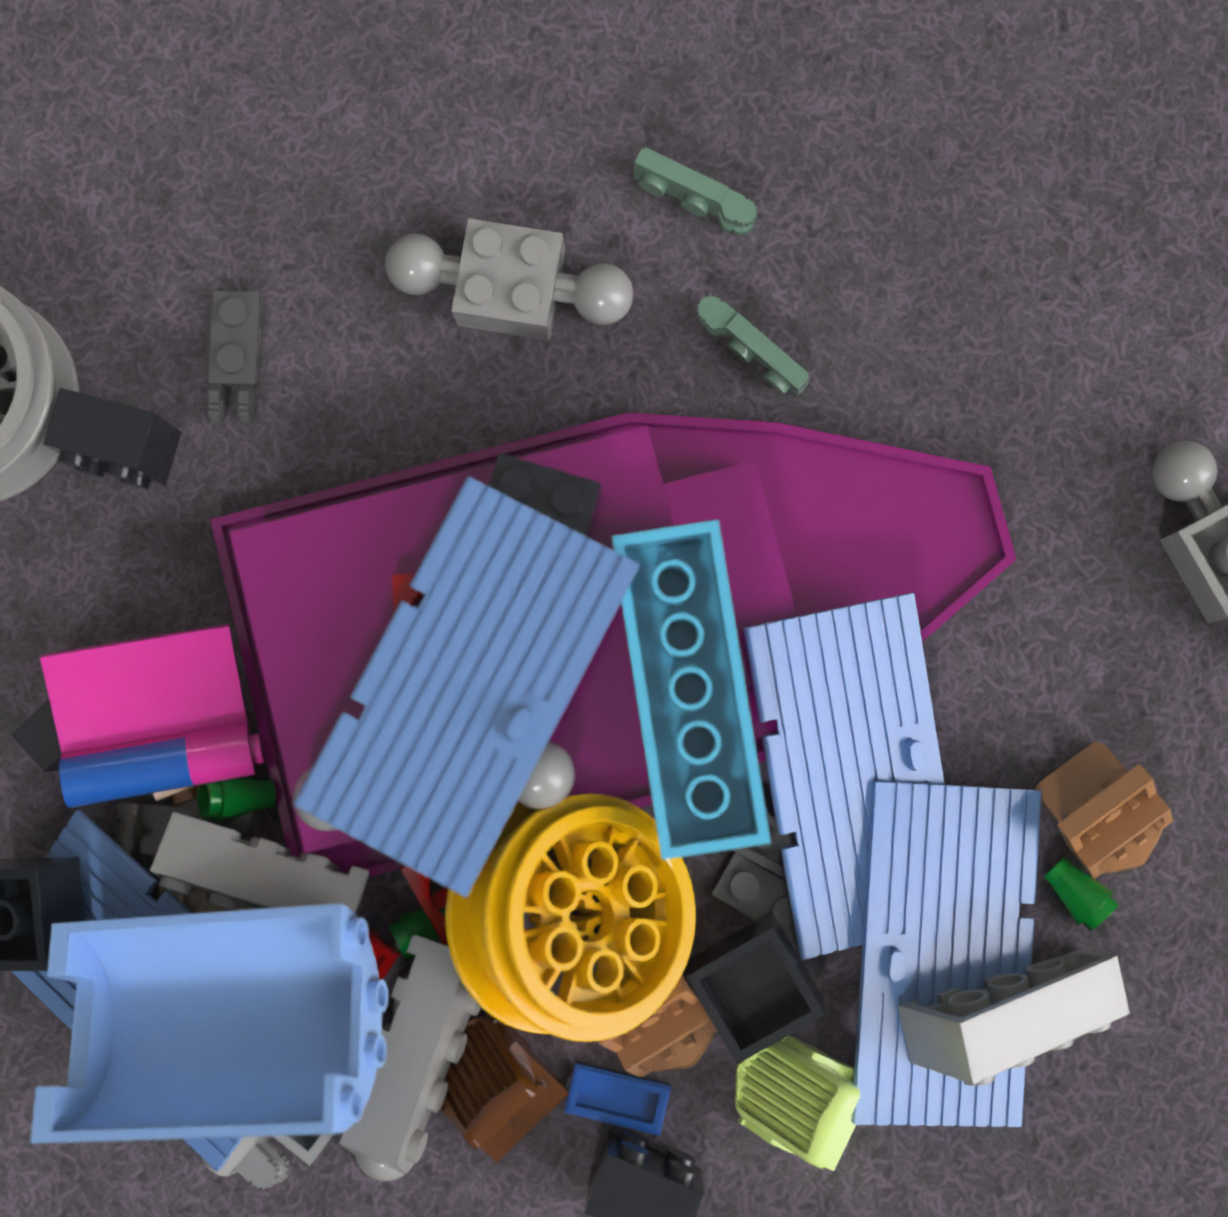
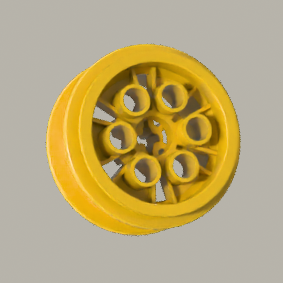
(642, 914)

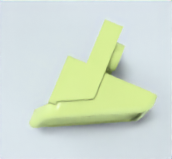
(798, 1100)

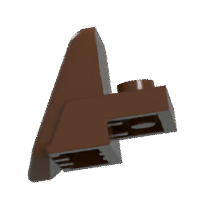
(498, 1088)

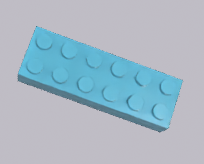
(691, 692)

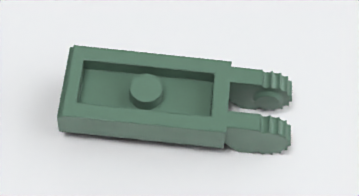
(698, 192)
(750, 343)

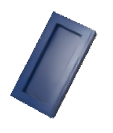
(617, 1098)

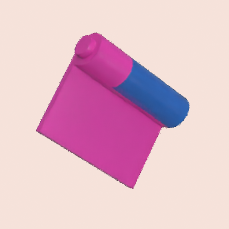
(149, 715)

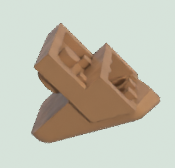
(1105, 811)
(669, 1038)

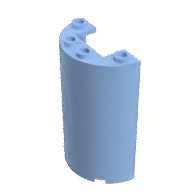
(216, 1026)

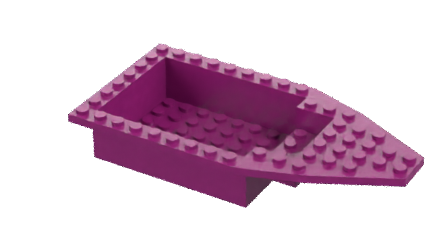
(802, 530)

